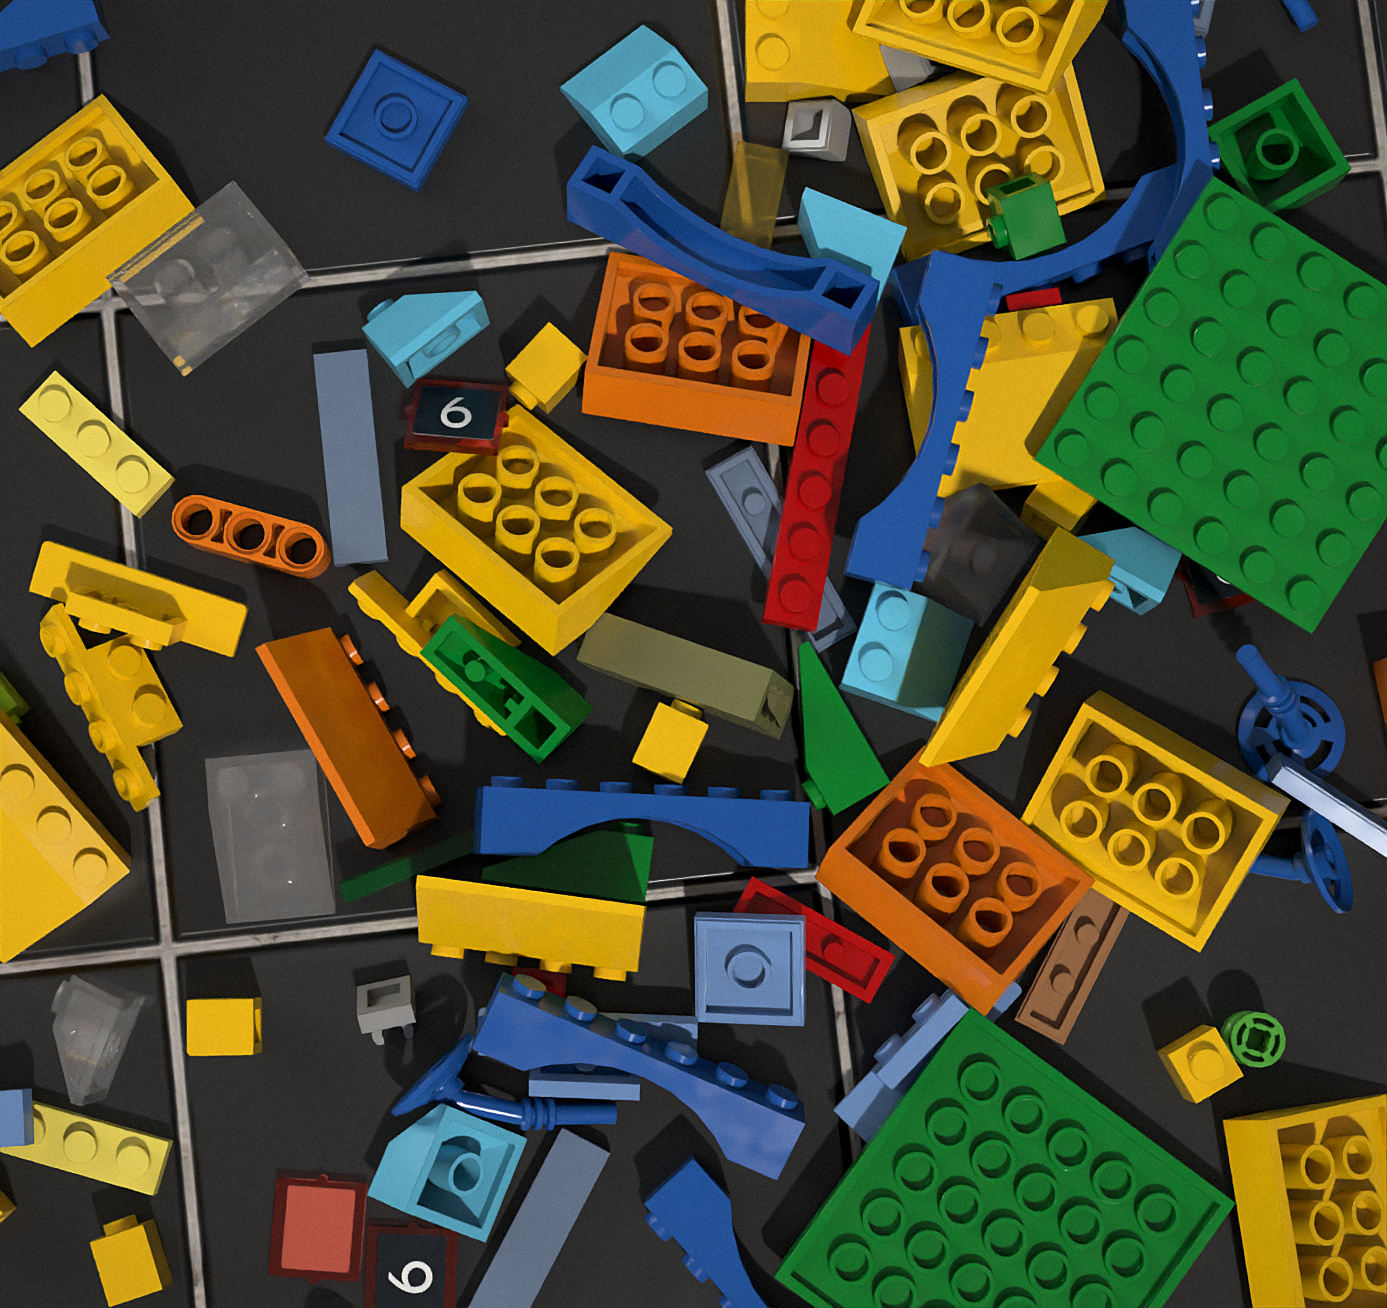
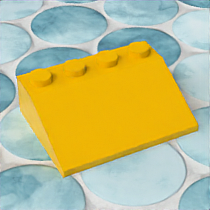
(1000, 39)
(810, 53)
(965, 133)
(76, 215)
(1018, 393)
(533, 530)
(1021, 650)
(1152, 818)
(50, 847)
(529, 924)
(1313, 1203)

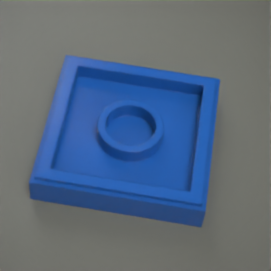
(397, 121)

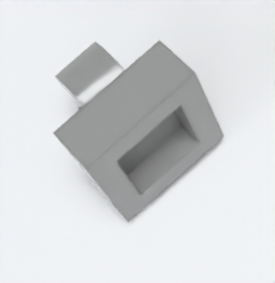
(386, 1006)

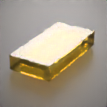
(754, 193)

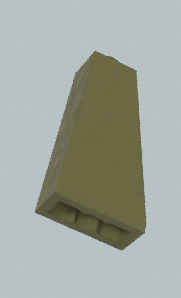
(689, 673)

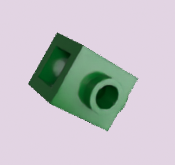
(1024, 217)

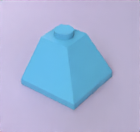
(849, 235)
(424, 330)
(1140, 568)
(449, 1170)

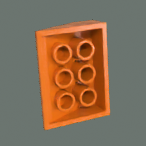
(691, 358)
(351, 736)
(953, 880)

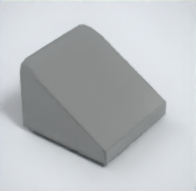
(911, 70)
(817, 129)

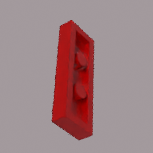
(830, 948)

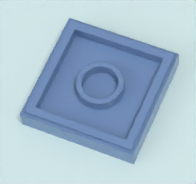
(750, 968)

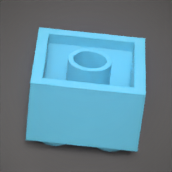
(637, 94)
(906, 652)

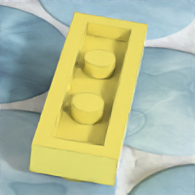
(97, 444)
(95, 1149)

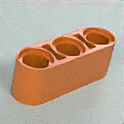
(232, 519)

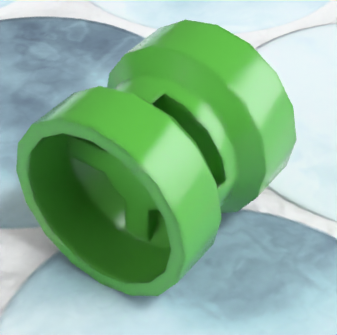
(1244, 1039)

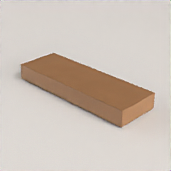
(1071, 966)

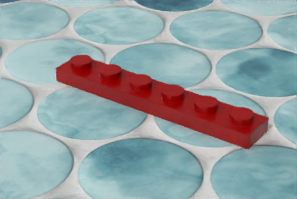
(814, 486)

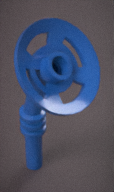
(1287, 725)
(1318, 862)
(445, 1087)

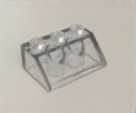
(208, 278)

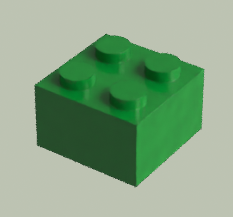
(1278, 151)

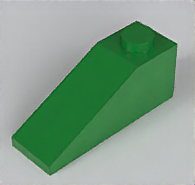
(508, 686)
(834, 749)
(593, 864)

